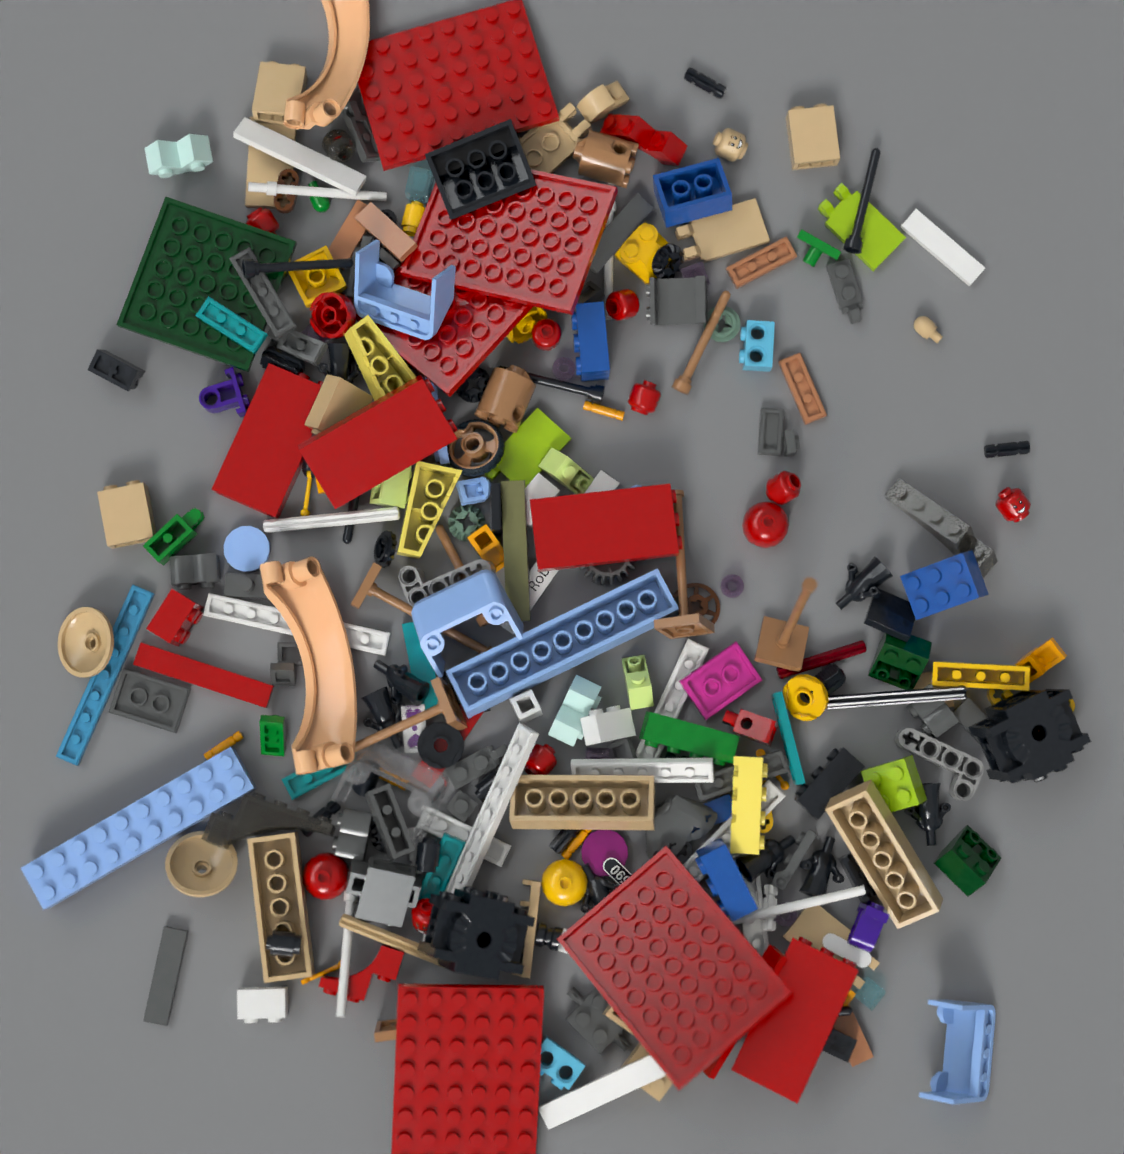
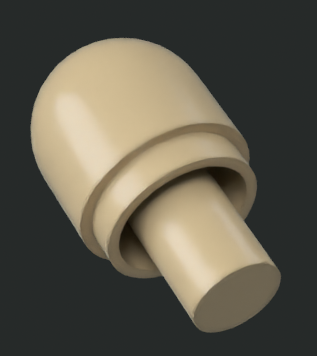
(927, 328)

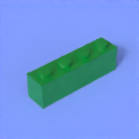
(688, 737)

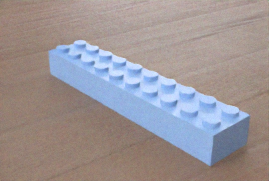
(562, 643)
(138, 828)

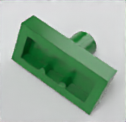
(816, 248)
(272, 735)

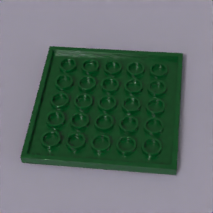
(187, 264)

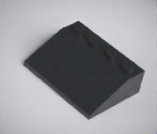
(481, 169)

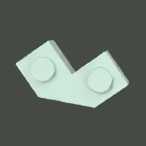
(178, 157)
(577, 703)

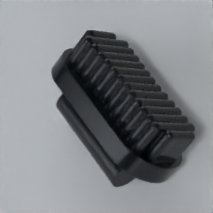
(282, 360)
(831, 677)

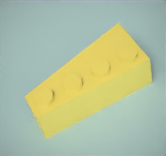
(377, 358)
(426, 501)
(747, 805)

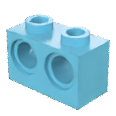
(761, 346)
(560, 1058)

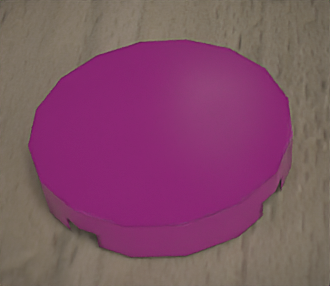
(601, 846)

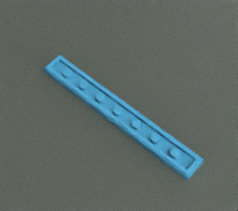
(102, 684)

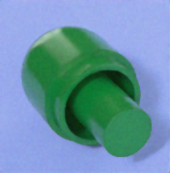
(320, 204)

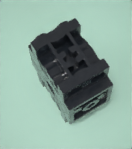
(1012, 736)
(469, 919)

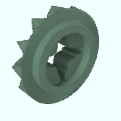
(733, 322)
(456, 528)

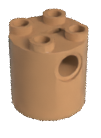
(606, 158)
(506, 397)

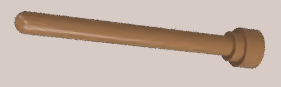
(683, 382)
(457, 563)

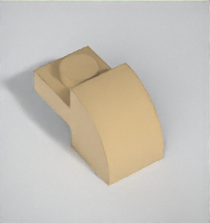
(602, 101)

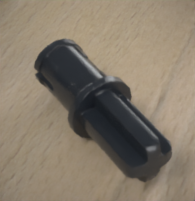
(562, 840)

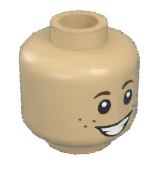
(730, 144)

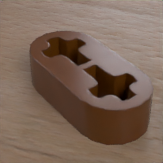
(291, 198)

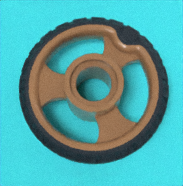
(471, 439)

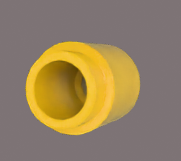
(412, 217)

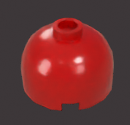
(332, 315)
(765, 524)
(325, 876)

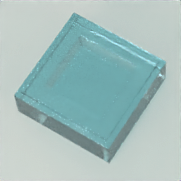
(869, 993)

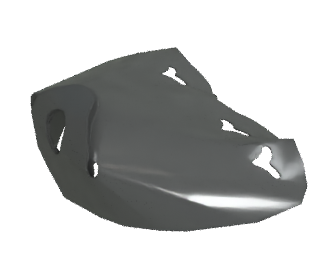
(675, 822)

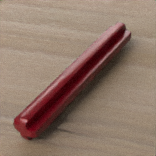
(826, 658)

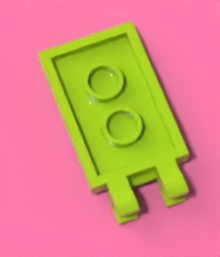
(878, 234)
(529, 447)

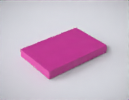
(720, 680)

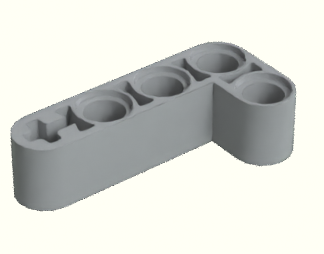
(430, 587)
(938, 758)

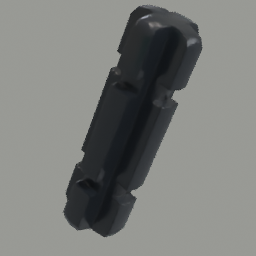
(705, 83)
(1007, 449)
(332, 808)

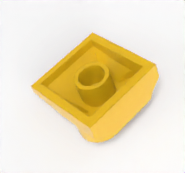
(640, 250)
(314, 282)

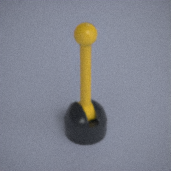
(309, 474)

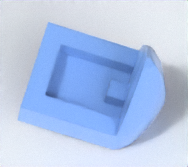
(473, 490)

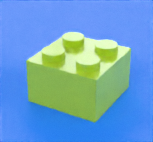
(897, 783)

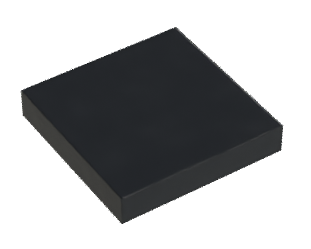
(496, 511)
(891, 615)

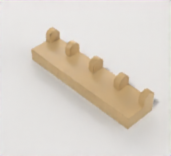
(533, 905)

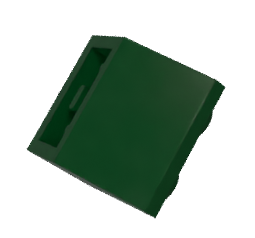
(900, 661)
(968, 861)

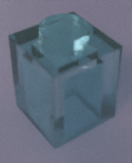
(419, 184)

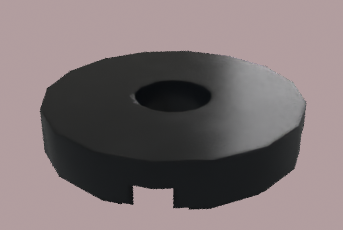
(438, 759)

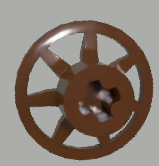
(699, 604)

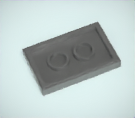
(149, 700)

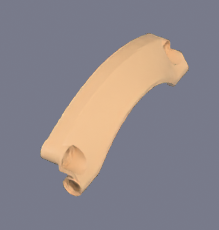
(346, 55)
(313, 616)

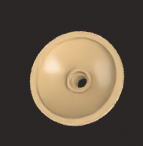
(85, 642)
(192, 854)

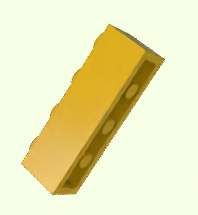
(981, 675)

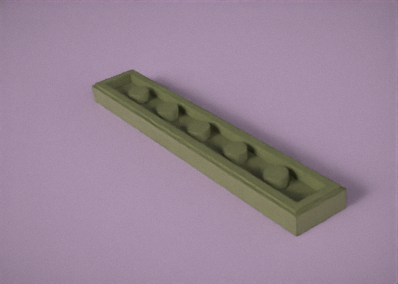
(516, 546)

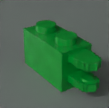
(174, 535)

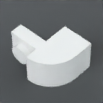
(525, 706)

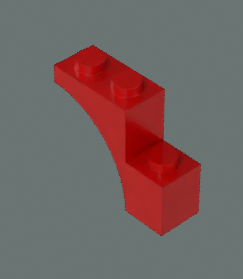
(659, 144)
(385, 965)

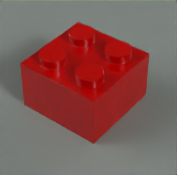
(175, 618)

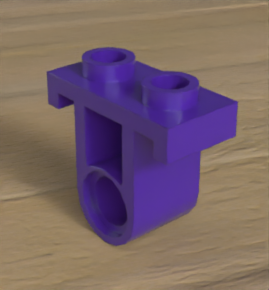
(228, 394)
(867, 926)

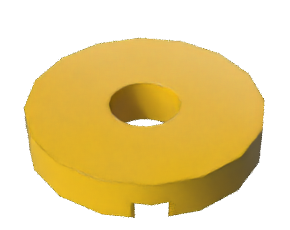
(804, 684)

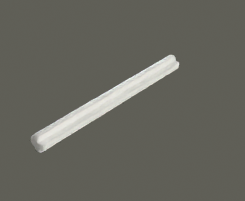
(331, 519)

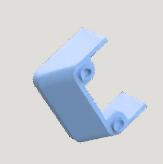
(397, 305)
(458, 603)
(966, 1052)

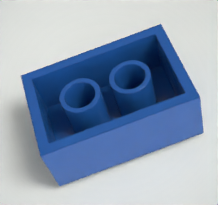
(692, 192)
(591, 341)
(944, 585)
(725, 880)

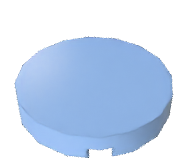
(246, 548)

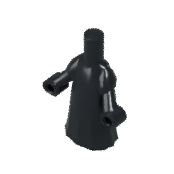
(340, 362)
(865, 583)
(406, 683)
(383, 712)
(929, 817)
(753, 865)
(820, 867)
(597, 888)

